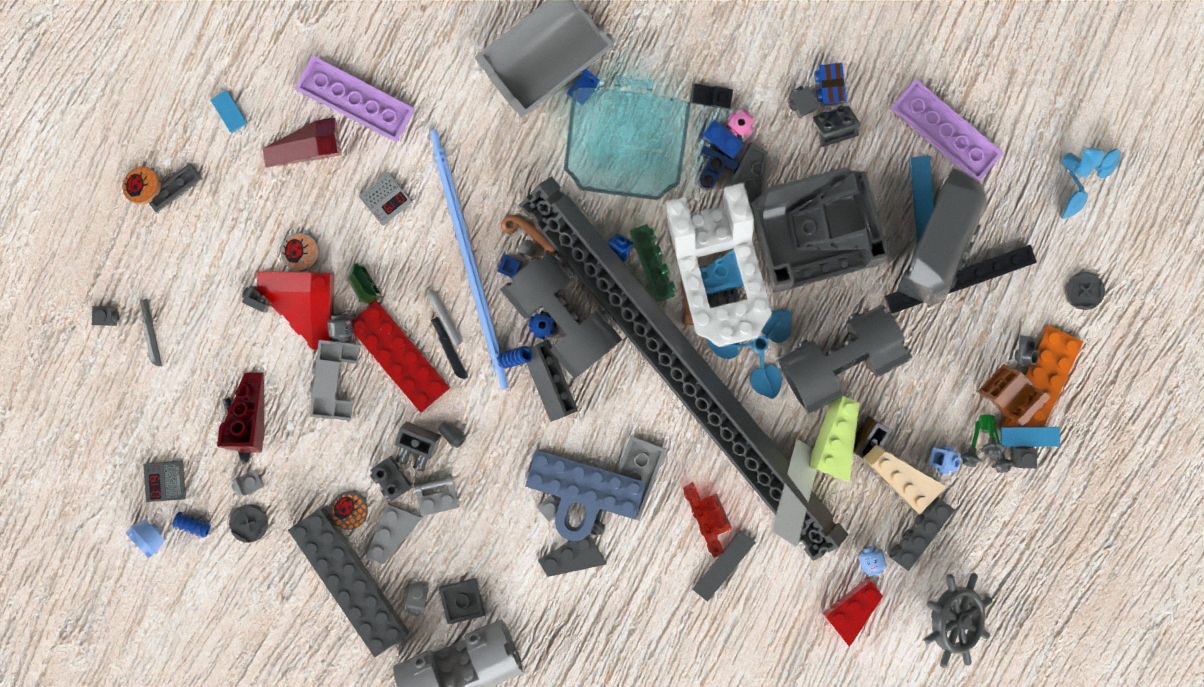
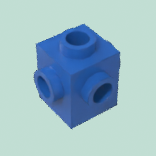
(548, 330)

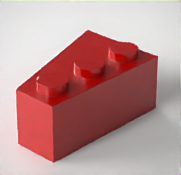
(853, 610)

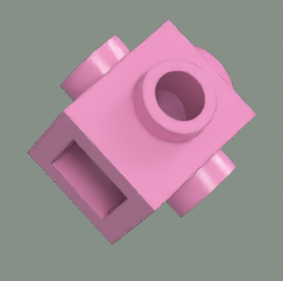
(735, 128)

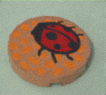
(141, 185)

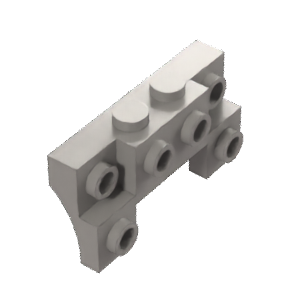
(328, 377)

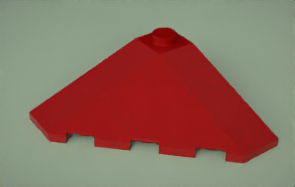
(302, 299)

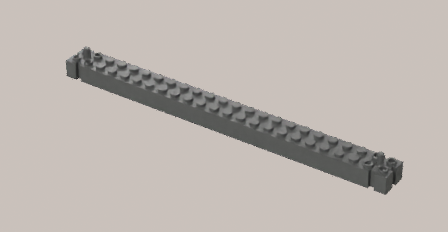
(675, 360)

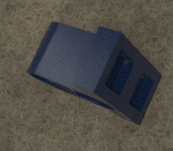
(712, 172)

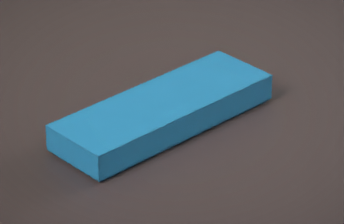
(1030, 436)

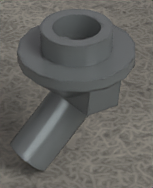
(598, 528)

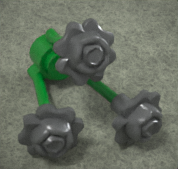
(992, 449)

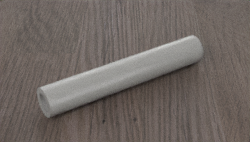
(444, 318)

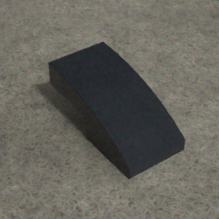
(711, 96)

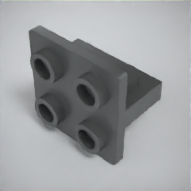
(836, 125)

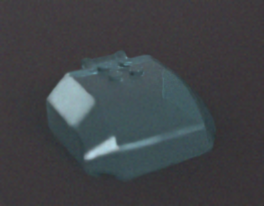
(626, 140)

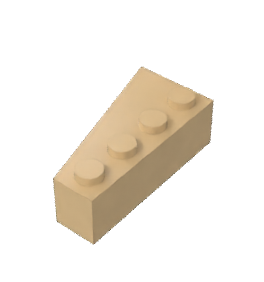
(907, 481)

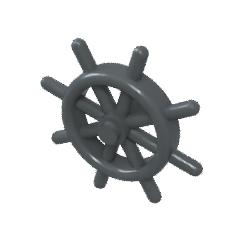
(958, 620)

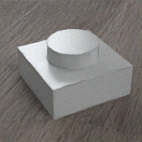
(549, 507)

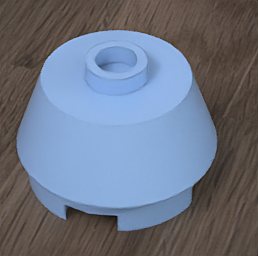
(146, 537)

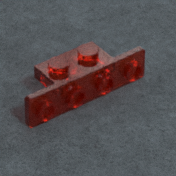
(710, 517)

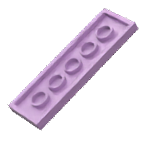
(355, 99)
(946, 130)

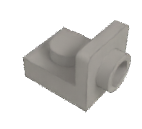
(247, 483)

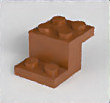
(1013, 394)

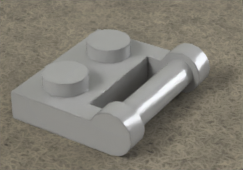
(437, 501)

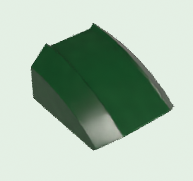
(363, 284)

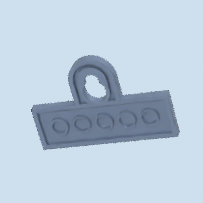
(583, 485)

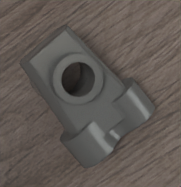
(1026, 354)

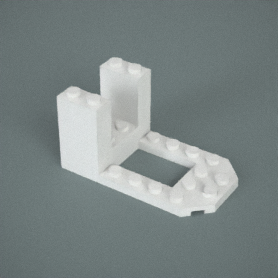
(710, 233)

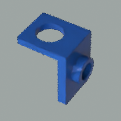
(584, 81)

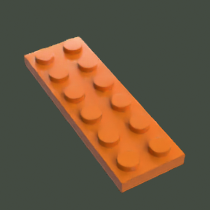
(1056, 357)

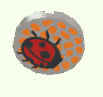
(300, 251)

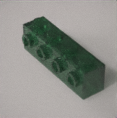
(652, 265)

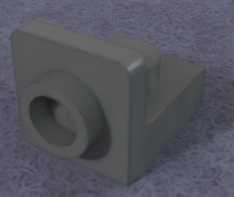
(257, 302)
(105, 316)

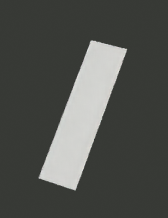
(790, 510)

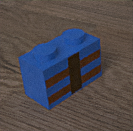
(831, 84)
(722, 140)

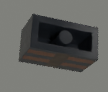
(869, 435)

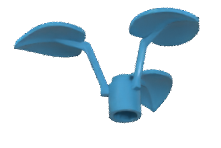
(1091, 159)
(768, 379)

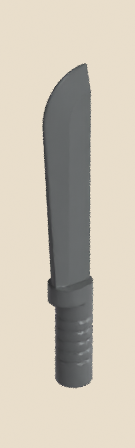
(153, 351)

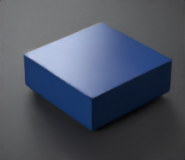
(509, 266)

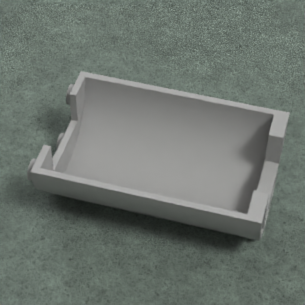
(543, 53)

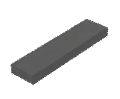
(724, 565)

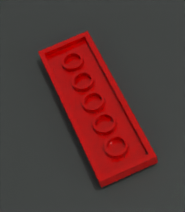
(399, 356)

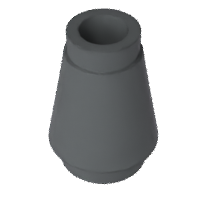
(452, 434)

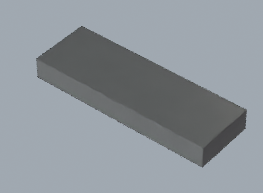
(175, 187)

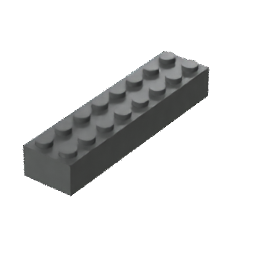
(349, 581)

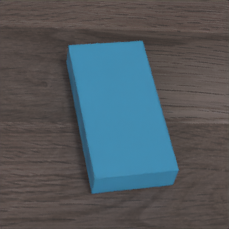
(229, 111)

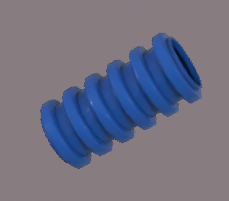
(515, 357)
(191, 524)

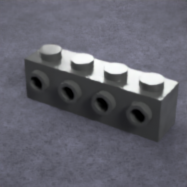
(550, 382)
(921, 533)

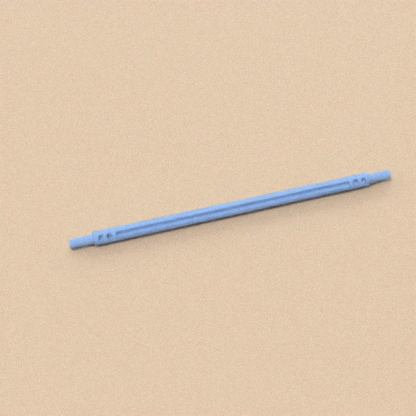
(468, 257)

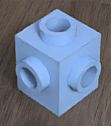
(945, 459)

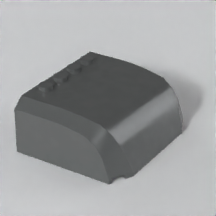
(847, 215)
(945, 239)

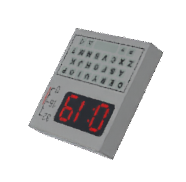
(385, 199)

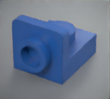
(620, 246)

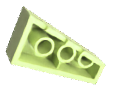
(836, 439)

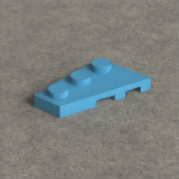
(722, 275)

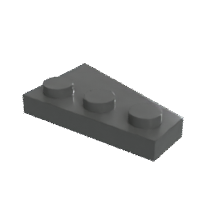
(750, 171)
(572, 557)

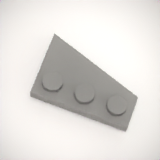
(391, 532)

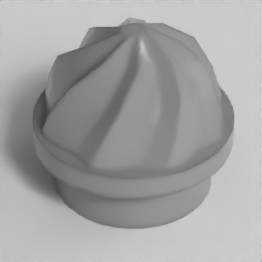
(527, 249)

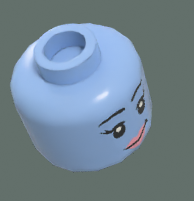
(872, 561)

